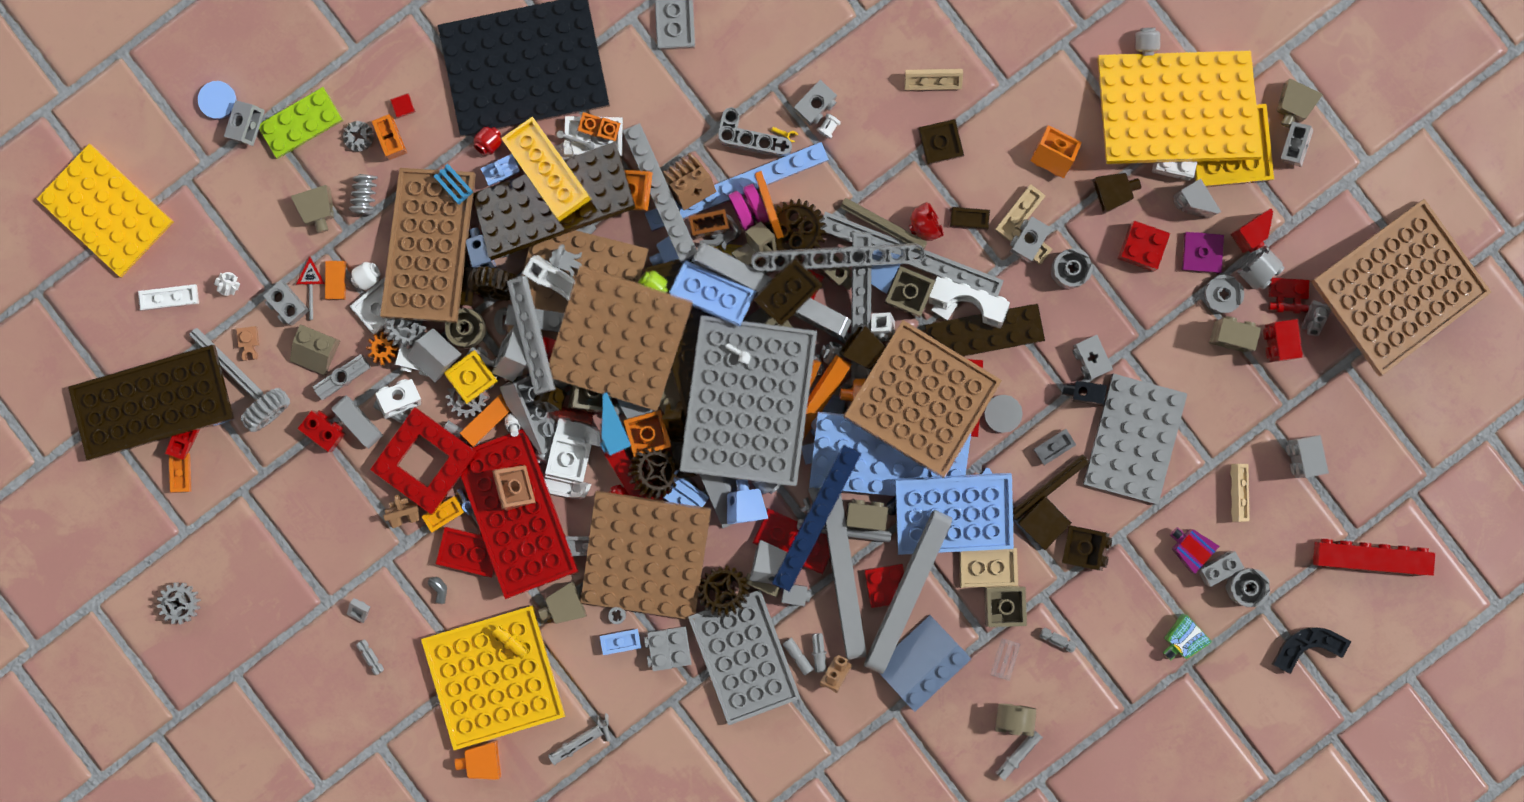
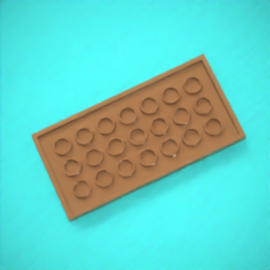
(427, 248)

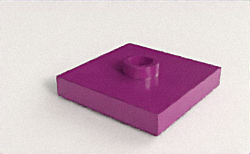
(1203, 252)

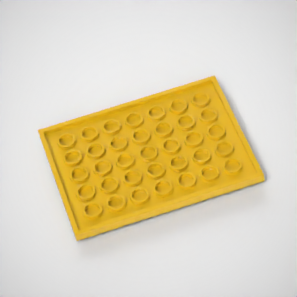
(1179, 107)

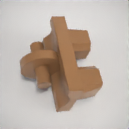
(400, 508)
(836, 673)

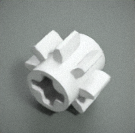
(227, 284)

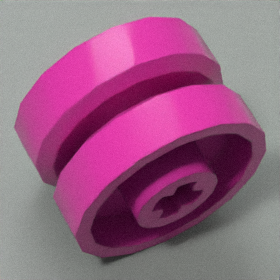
(751, 206)

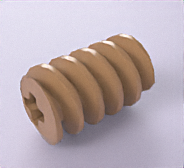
(681, 170)

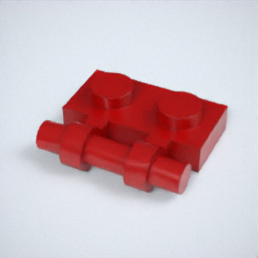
(1289, 288)

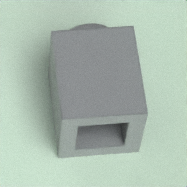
(798, 595)

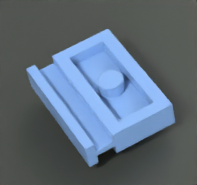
(686, 494)

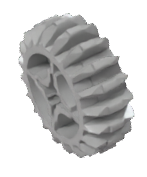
(265, 410)

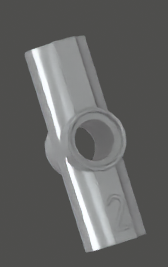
(331, 383)

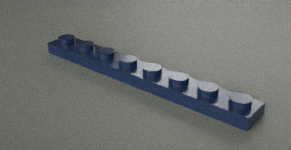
(816, 518)

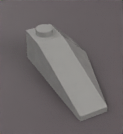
(717, 489)

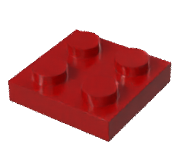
(883, 583)

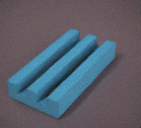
(443, 172)

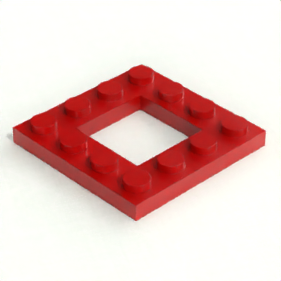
(388, 462)

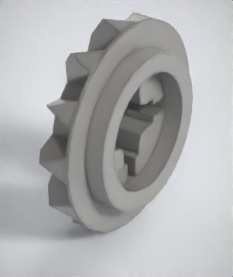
(360, 144)

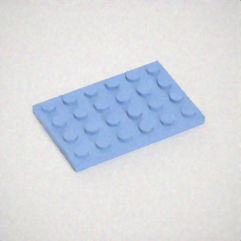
(978, 507)

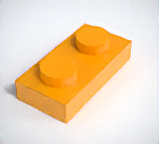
(444, 514)

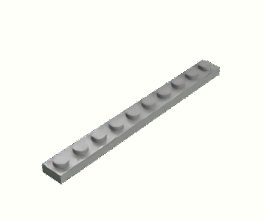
(931, 263)

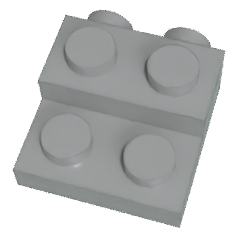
(668, 648)

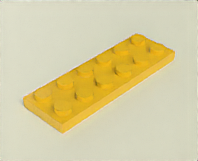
(546, 169)

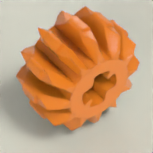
(382, 340)

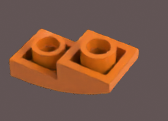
(598, 127)

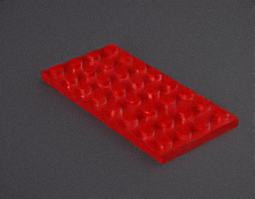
(524, 542)

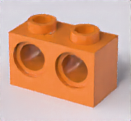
(389, 137)

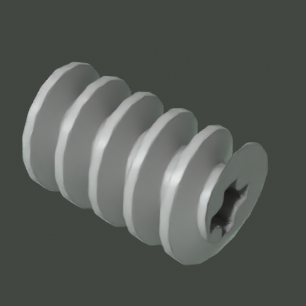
(363, 193)

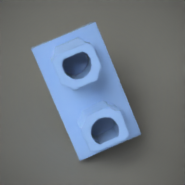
(500, 170)

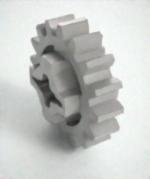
(404, 331)
(457, 405)
(177, 610)

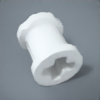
(828, 126)

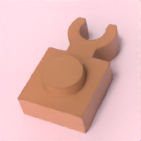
(247, 339)

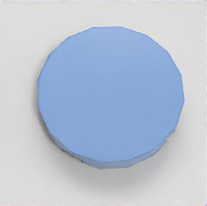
(216, 99)

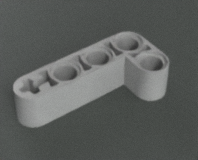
(756, 137)

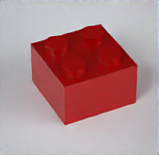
(1144, 246)
(1283, 341)

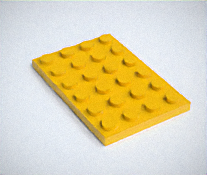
(105, 210)

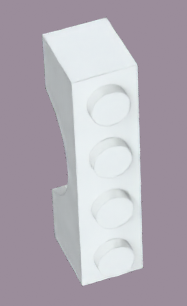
(550, 276)
(947, 292)

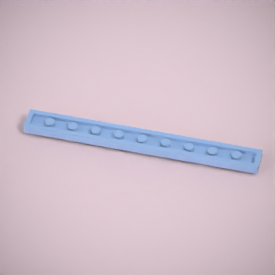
(772, 173)

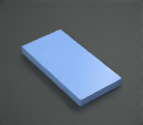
(713, 293)

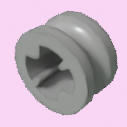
(611, 616)

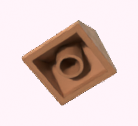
(514, 487)

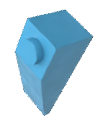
(612, 431)

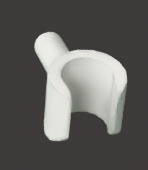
(744, 356)

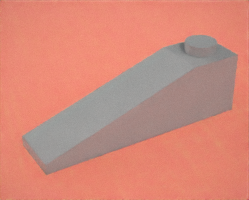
(534, 421)

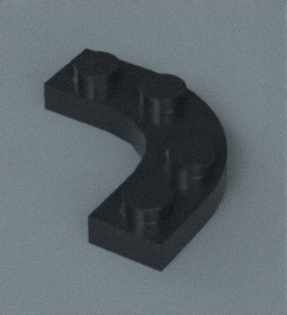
(1308, 638)

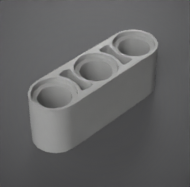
(357, 421)

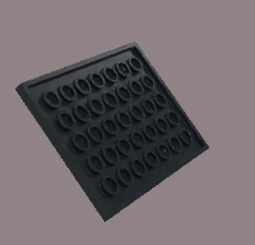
(523, 65)

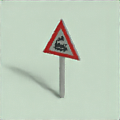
(309, 277)

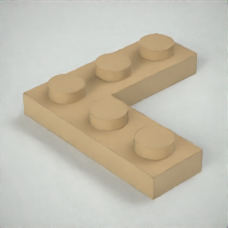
(1019, 212)

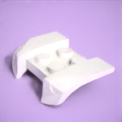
(570, 458)

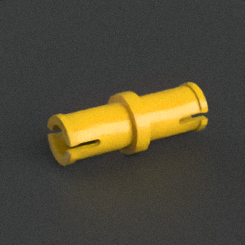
(510, 641)

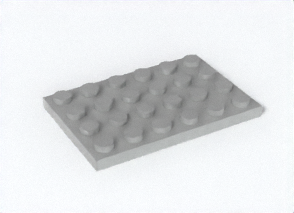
(1135, 439)
(745, 659)

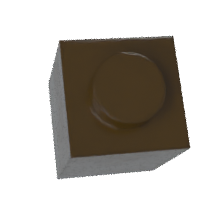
(550, 400)

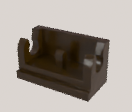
(675, 422)

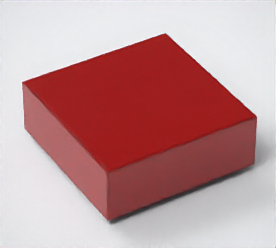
(402, 105)

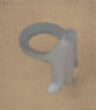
(725, 238)
(564, 259)

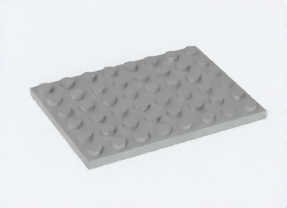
(749, 415)

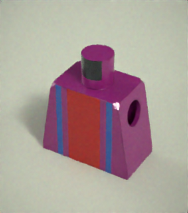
(1192, 548)

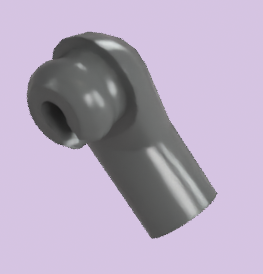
(440, 587)

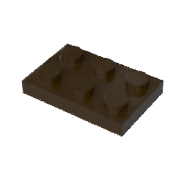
(788, 291)

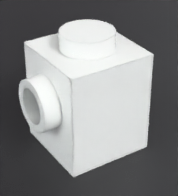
(882, 325)

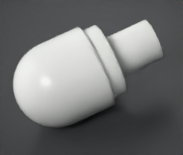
(512, 424)

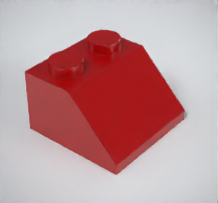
(1252, 234)

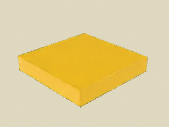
(470, 377)

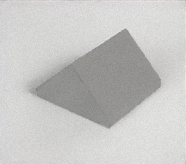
(433, 354)

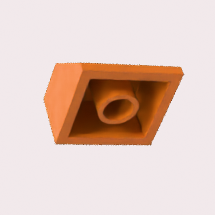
(1056, 151)

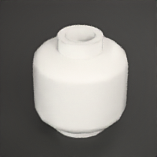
(365, 275)

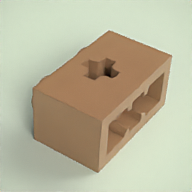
(692, 188)

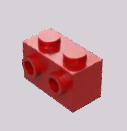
(322, 430)

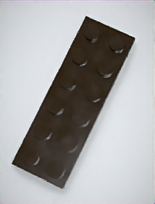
(972, 336)

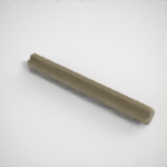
(881, 223)

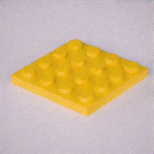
(1241, 171)

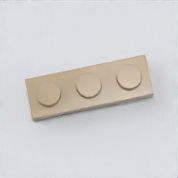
(933, 79)
(1240, 492)

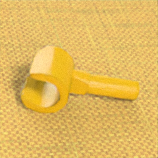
(784, 133)

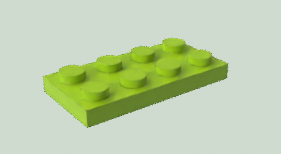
(300, 122)

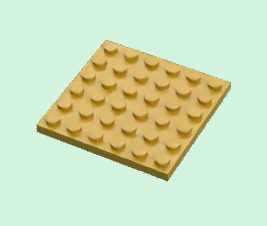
(488, 687)

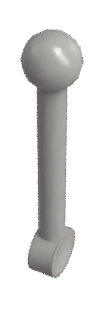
(560, 134)

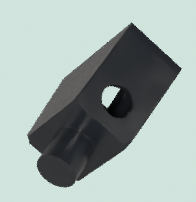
(1094, 396)

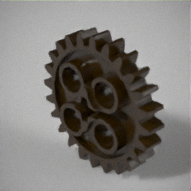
(809, 238)

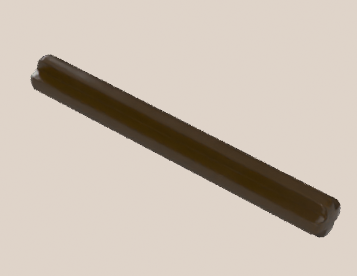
(1050, 486)

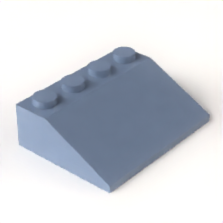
(924, 663)

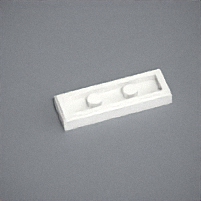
(168, 297)

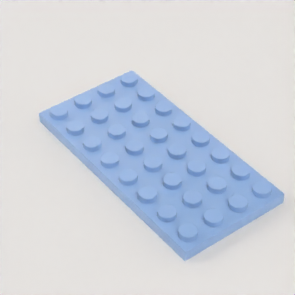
(878, 462)

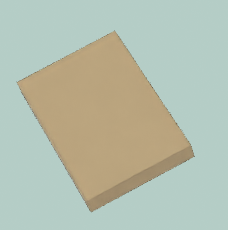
(988, 568)

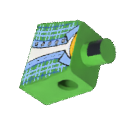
(1185, 638)

